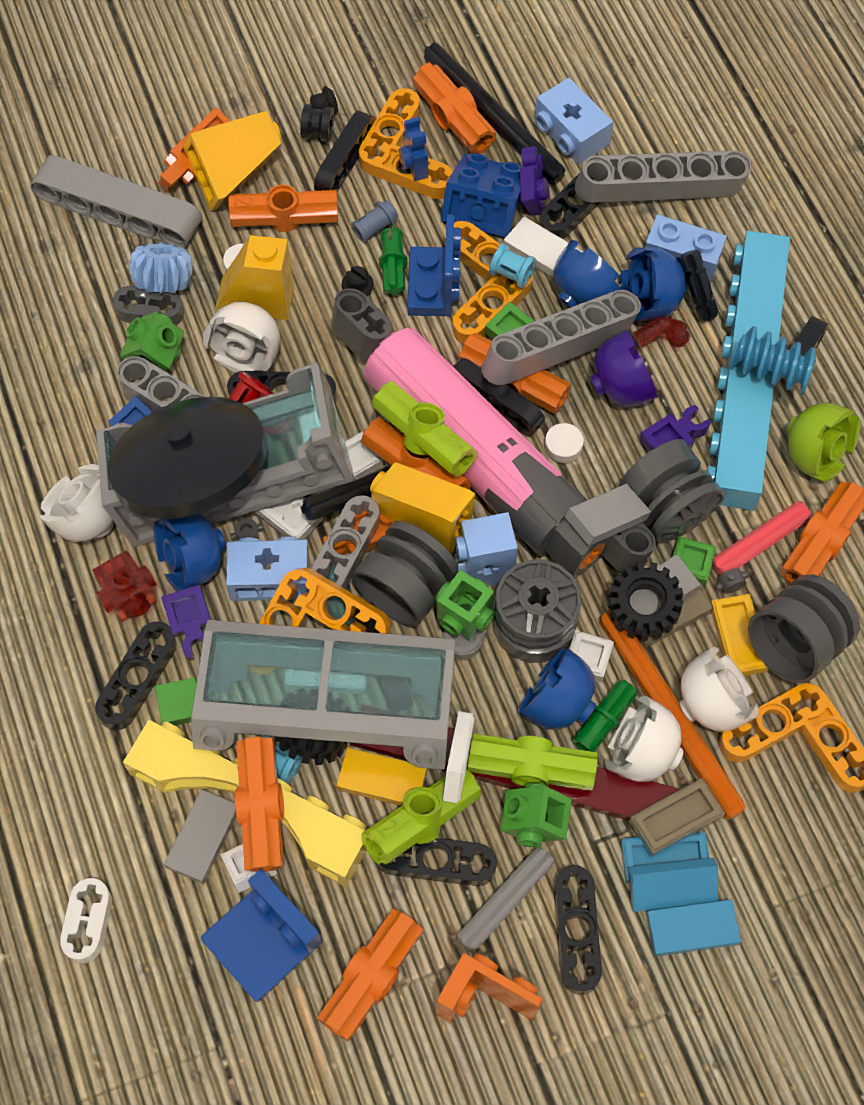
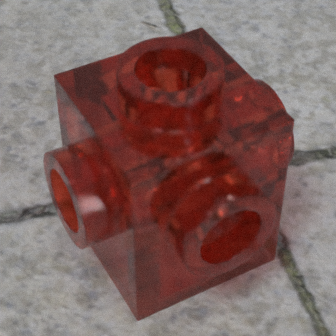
(124, 586)

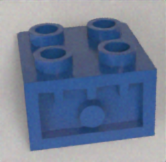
(483, 194)
(435, 275)
(262, 938)

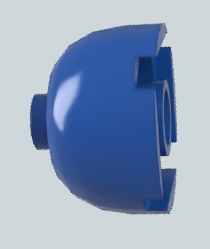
(583, 276)
(655, 280)
(189, 548)
(561, 693)

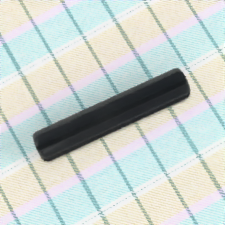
(337, 497)

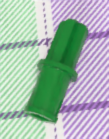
(393, 261)
(605, 716)

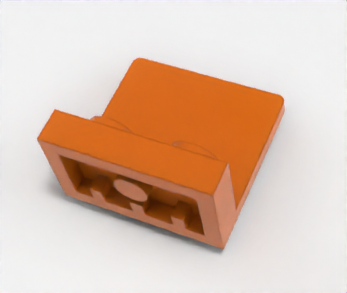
(482, 975)

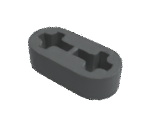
(146, 304)

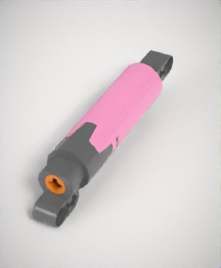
(508, 467)

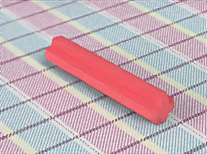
(761, 538)

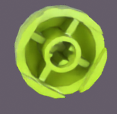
(821, 438)

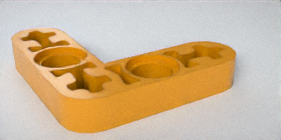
(386, 164)
(494, 287)
(315, 603)
(809, 724)

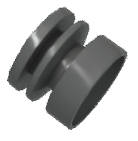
(673, 489)
(405, 573)
(804, 628)
(530, 630)

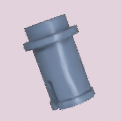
(375, 220)

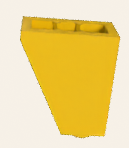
(230, 154)
(260, 277)
(423, 502)

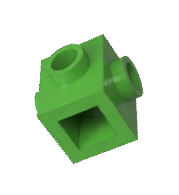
(153, 339)
(462, 595)
(535, 815)

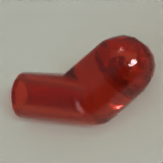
(663, 328)

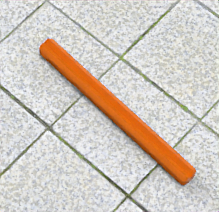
(692, 743)

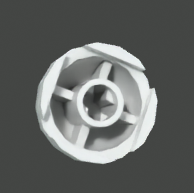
(243, 337)
(75, 507)
(716, 693)
(645, 742)

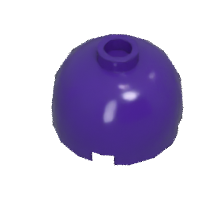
(622, 373)

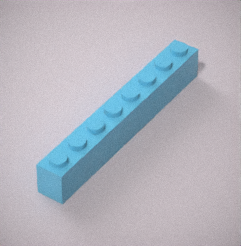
(745, 400)

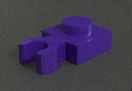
(533, 187)
(671, 429)
(187, 615)

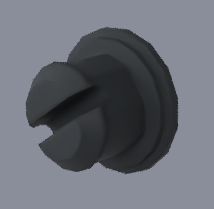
(323, 99)
(358, 279)

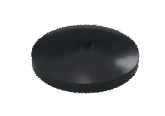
(187, 457)

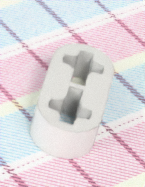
(76, 919)

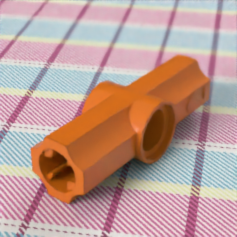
(454, 108)
(299, 208)
(540, 388)
(388, 444)
(825, 532)
(259, 804)
(370, 974)

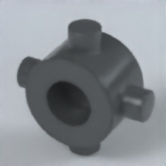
(246, 528)
(732, 580)

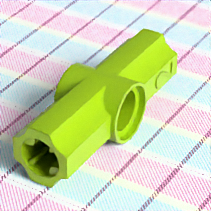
(424, 429)
(532, 761)
(417, 819)

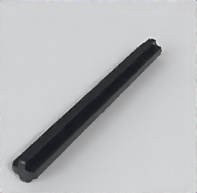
(494, 111)

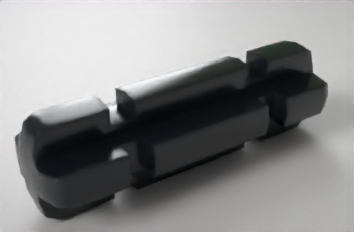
(699, 285)

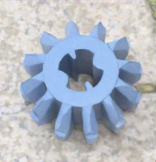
(160, 268)

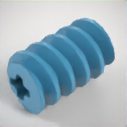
(775, 359)

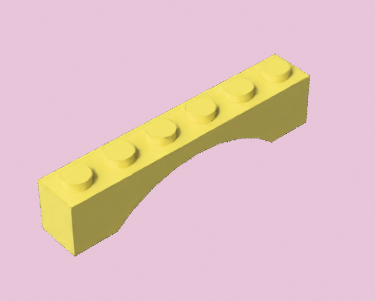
(171, 764)

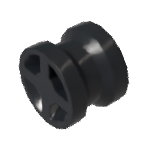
(317, 122)

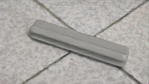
(505, 899)

